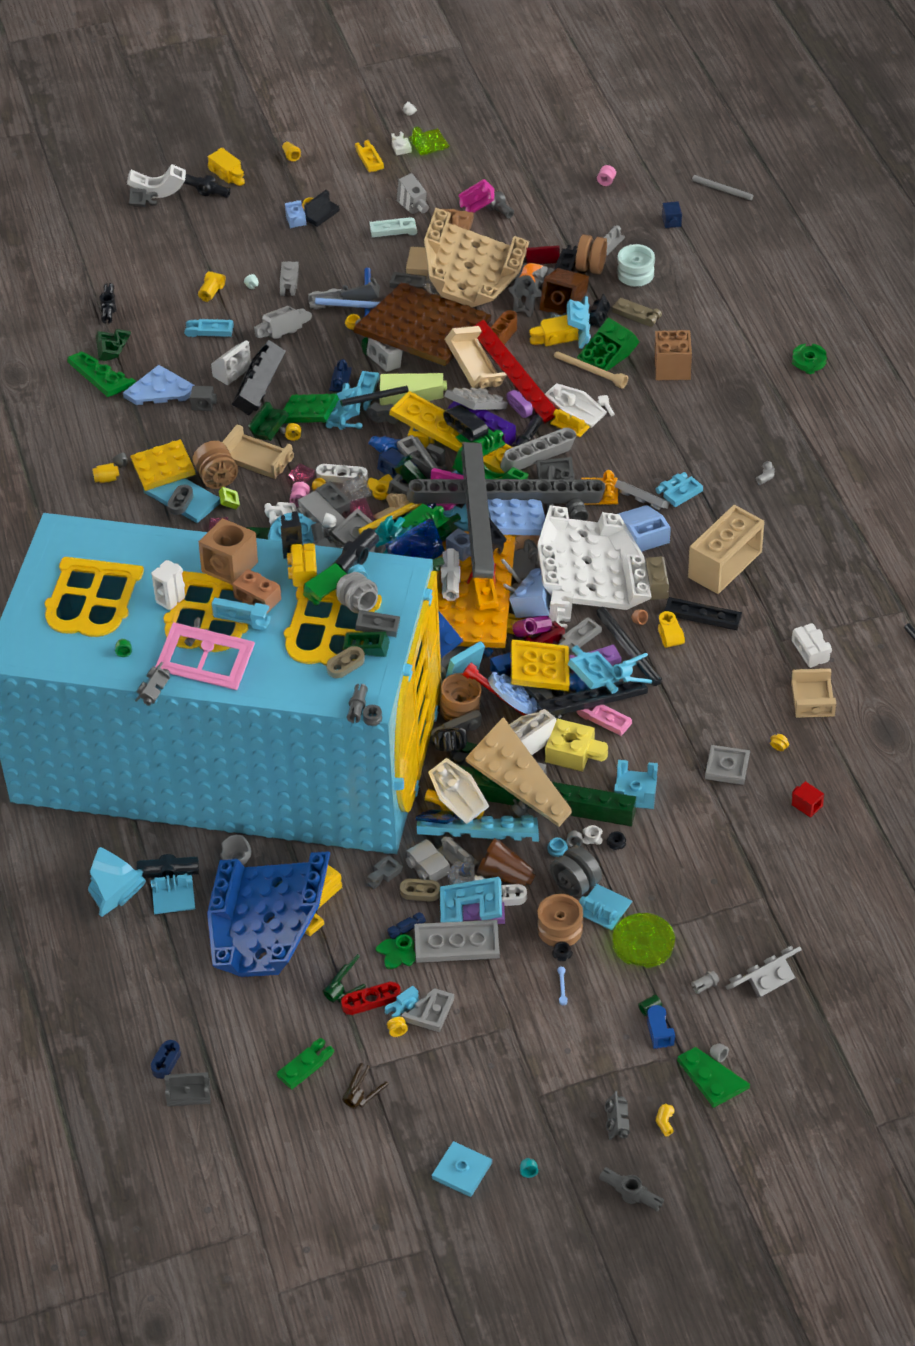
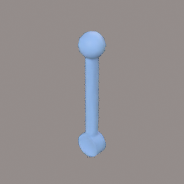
(562, 1000)

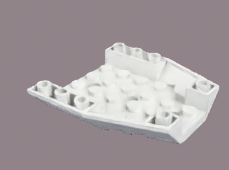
(615, 561)

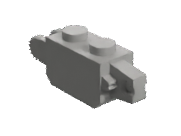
(282, 322)

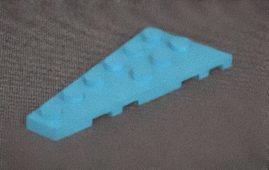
(486, 828)

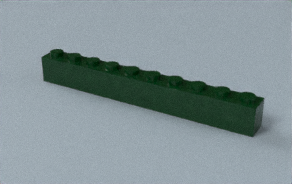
(583, 801)

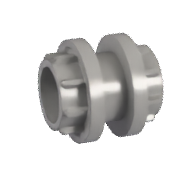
(357, 592)

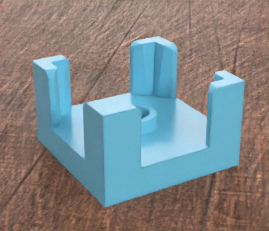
(637, 783)

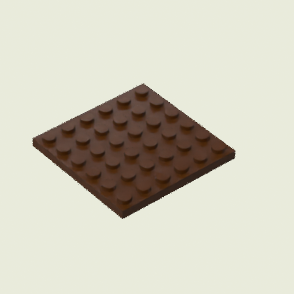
(418, 322)

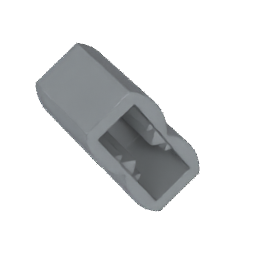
(427, 861)

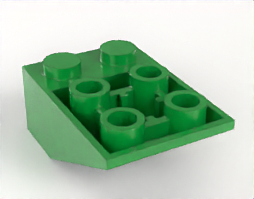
(609, 346)

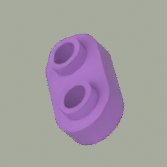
(519, 404)

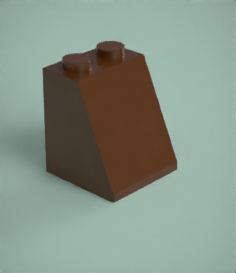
(560, 288)

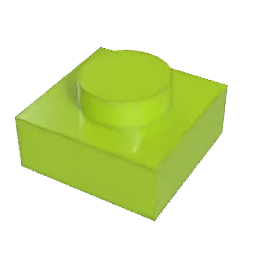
(229, 498)

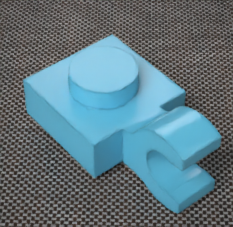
(404, 1002)

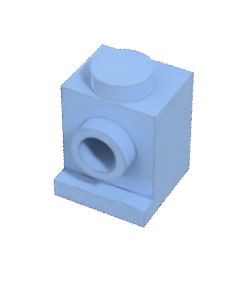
(295, 214)

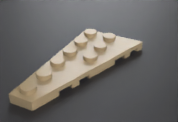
(511, 766)

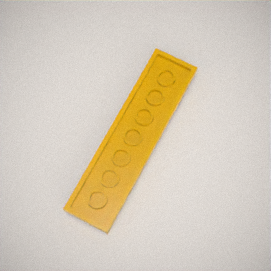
(429, 420)

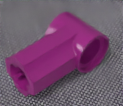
(532, 626)

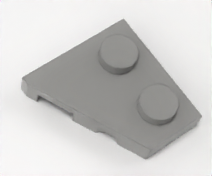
(431, 1010)

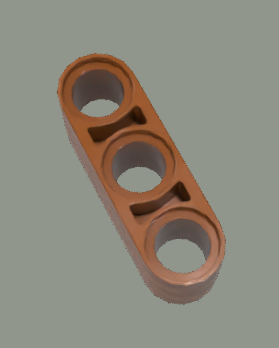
(505, 326)

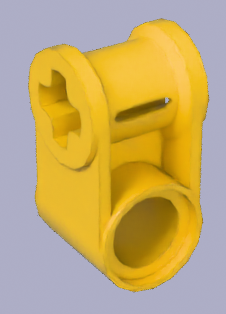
(670, 630)

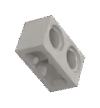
(384, 355)

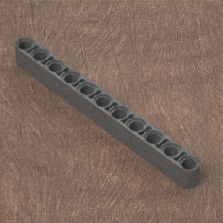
(547, 490)
(477, 511)

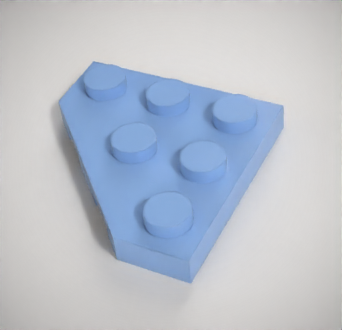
(159, 387)

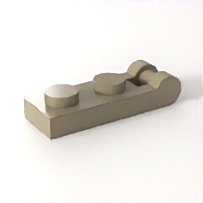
(636, 312)

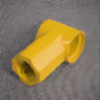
(212, 282)

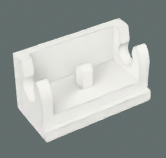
(561, 607)

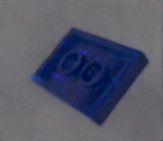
(418, 542)

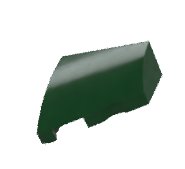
(110, 344)

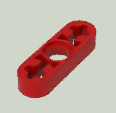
(366, 1005)

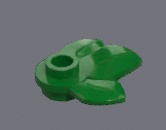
(396, 953)

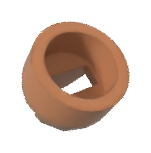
(640, 614)

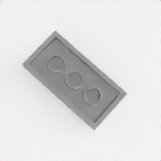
(476, 398)
(457, 941)

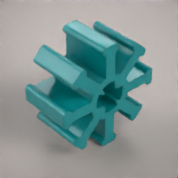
(389, 530)

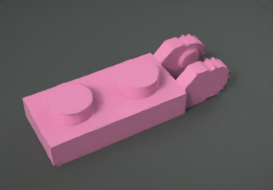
(607, 718)

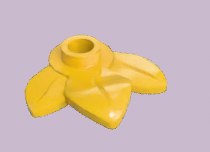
(380, 487)

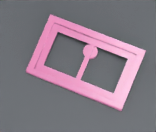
(208, 640)

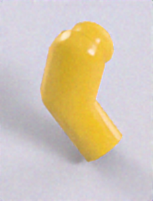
(664, 1112)

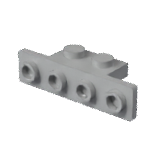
(769, 976)

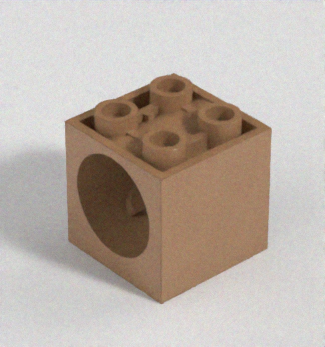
(673, 355)
(228, 551)

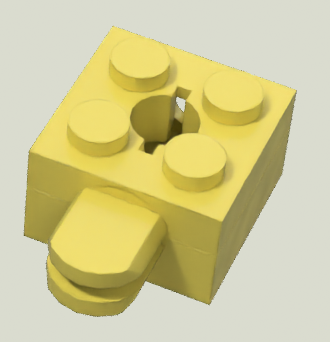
(575, 753)

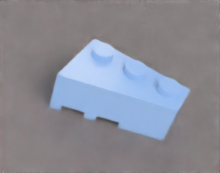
(531, 597)

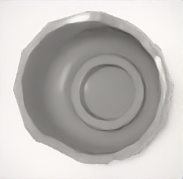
(236, 848)

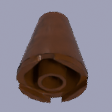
(506, 865)

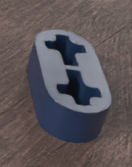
(168, 1060)

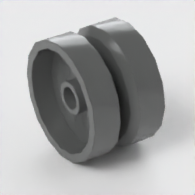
(576, 871)

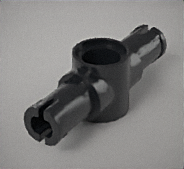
(207, 185)
(107, 303)

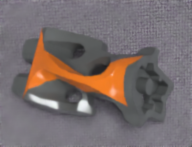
(528, 284)

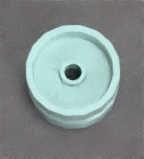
(635, 265)

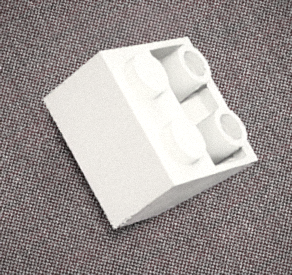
(232, 363)

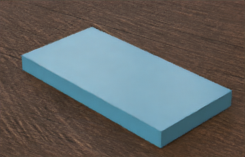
(200, 506)

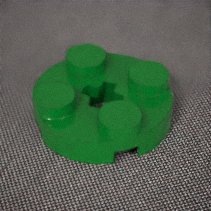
(803, 361)

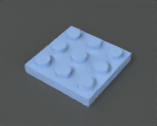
(517, 516)

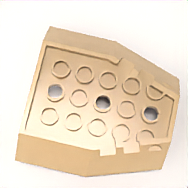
(491, 264)

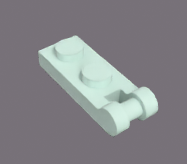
(393, 227)

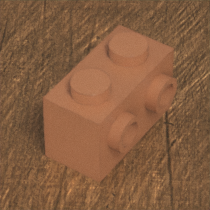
(255, 588)

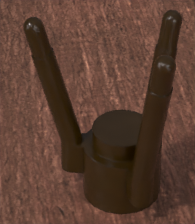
(354, 1094)

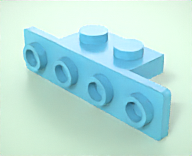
(579, 318)

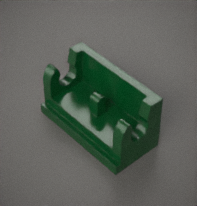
(409, 470)

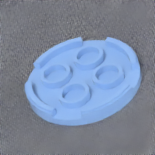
(512, 694)

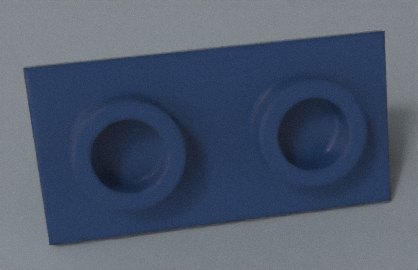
(340, 376)

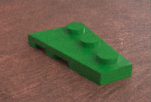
(711, 1077)

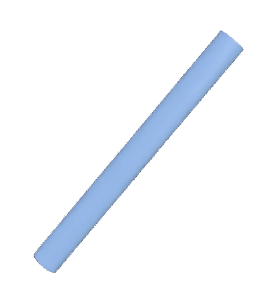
(347, 303)

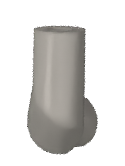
(768, 473)

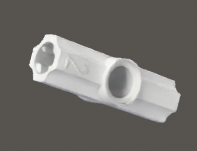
(450, 574)

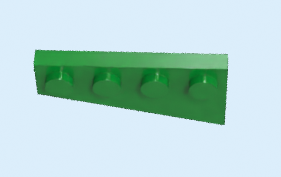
(100, 375)

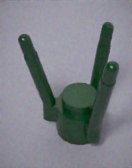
(335, 989)

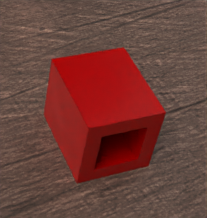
(807, 799)

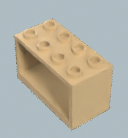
(725, 549)

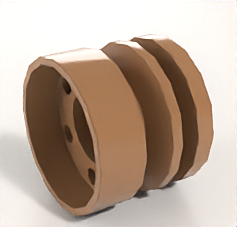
(215, 464)
(459, 696)

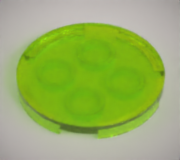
(643, 940)

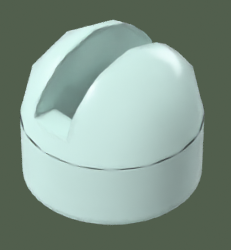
(251, 281)

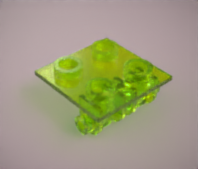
(428, 141)

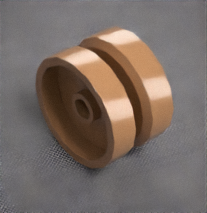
(591, 254)
(560, 919)

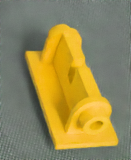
(563, 420)

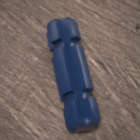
(406, 925)

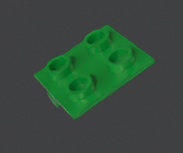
(489, 442)
(424, 513)

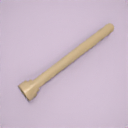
(620, 380)

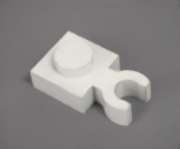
(400, 144)

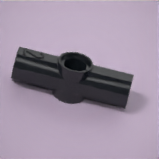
(358, 550)
(168, 865)

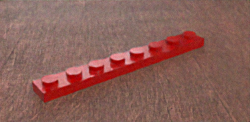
(515, 372)

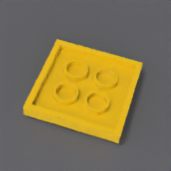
(162, 465)
(540, 665)

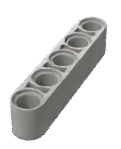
(538, 449)

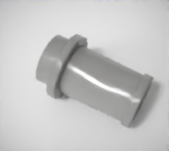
(705, 982)

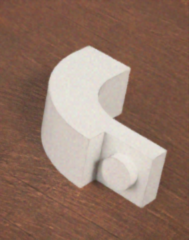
(163, 185)

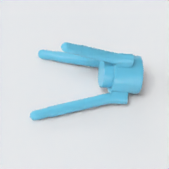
(625, 669)

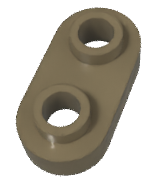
(345, 662)
(421, 889)

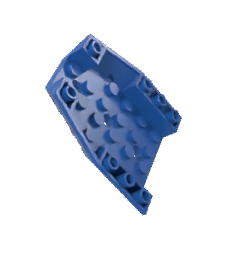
(246, 900)

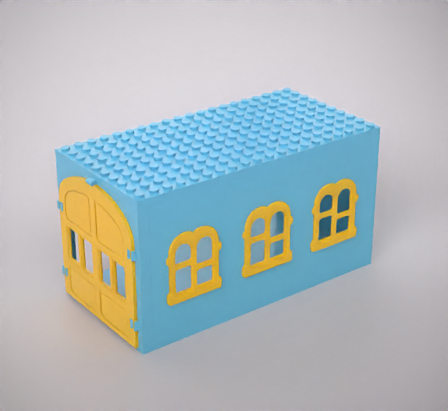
(206, 755)

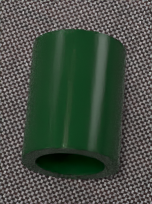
(647, 1003)

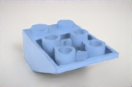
(647, 527)

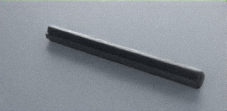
(628, 645)

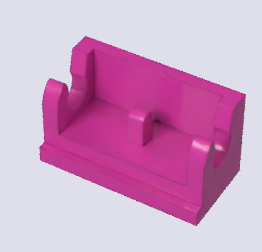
(477, 196)

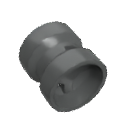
(577, 509)

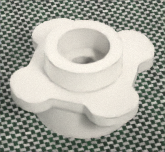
(592, 835)

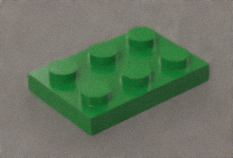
(310, 407)

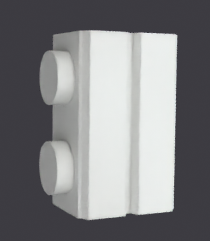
(168, 584)
(811, 645)

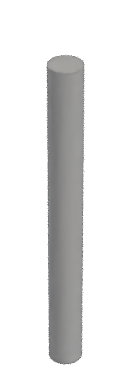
(721, 187)

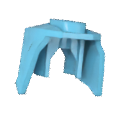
(113, 881)

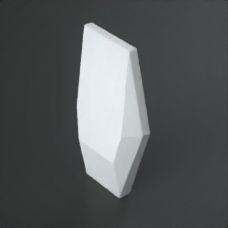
(576, 403)
(458, 790)

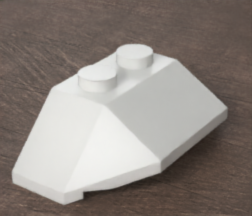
(534, 729)

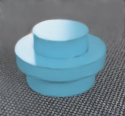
(557, 847)

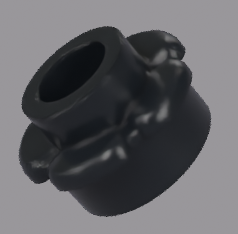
(616, 840)
(562, 947)

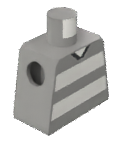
(411, 194)

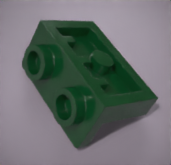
(267, 422)

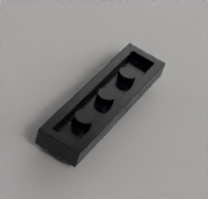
(704, 613)

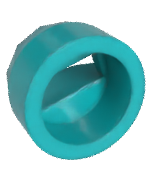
(532, 1168)

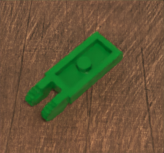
(305, 1064)

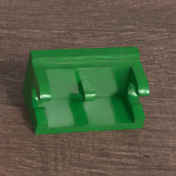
(323, 584)

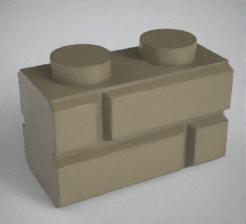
(657, 577)

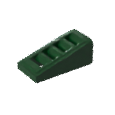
(379, 641)

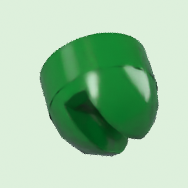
(123, 648)

